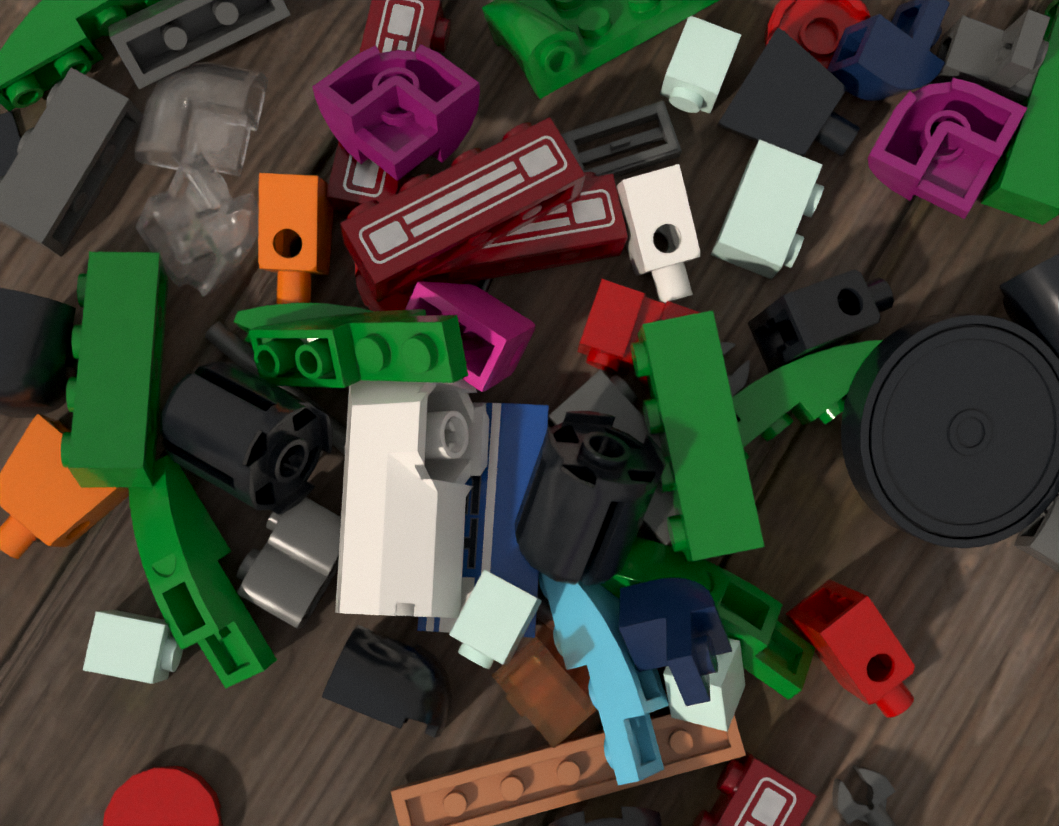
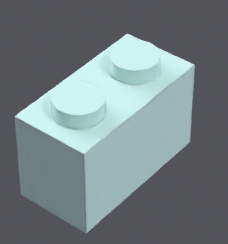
(768, 209)

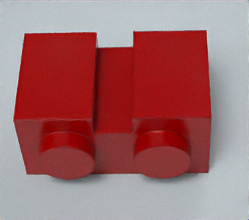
(616, 322)

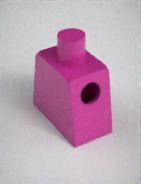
(489, 329)

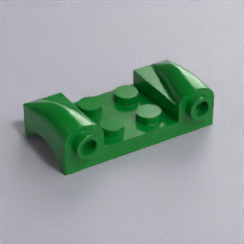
(572, 37)

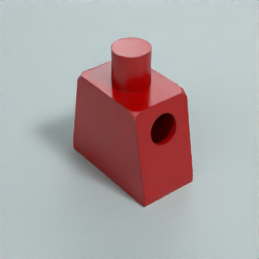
(856, 646)

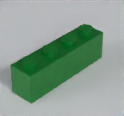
(1028, 170)
(117, 370)
(698, 437)

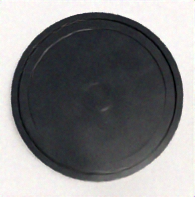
(955, 429)

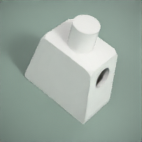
(659, 205)

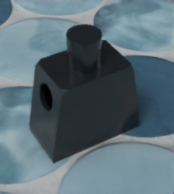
(789, 101)
(819, 317)

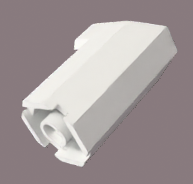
(407, 496)

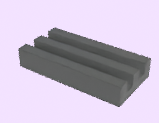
(620, 123)

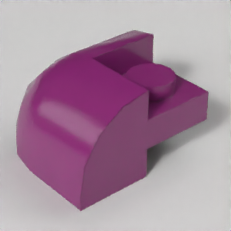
(398, 107)
(944, 143)

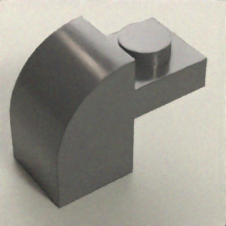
(995, 57)

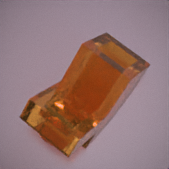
(544, 692)

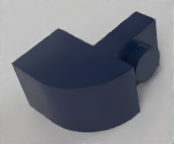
(891, 57)
(676, 627)

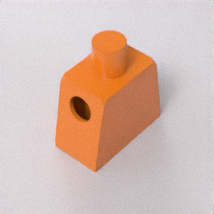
(292, 209)
(45, 496)

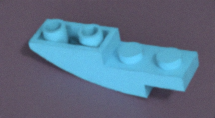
(590, 636)

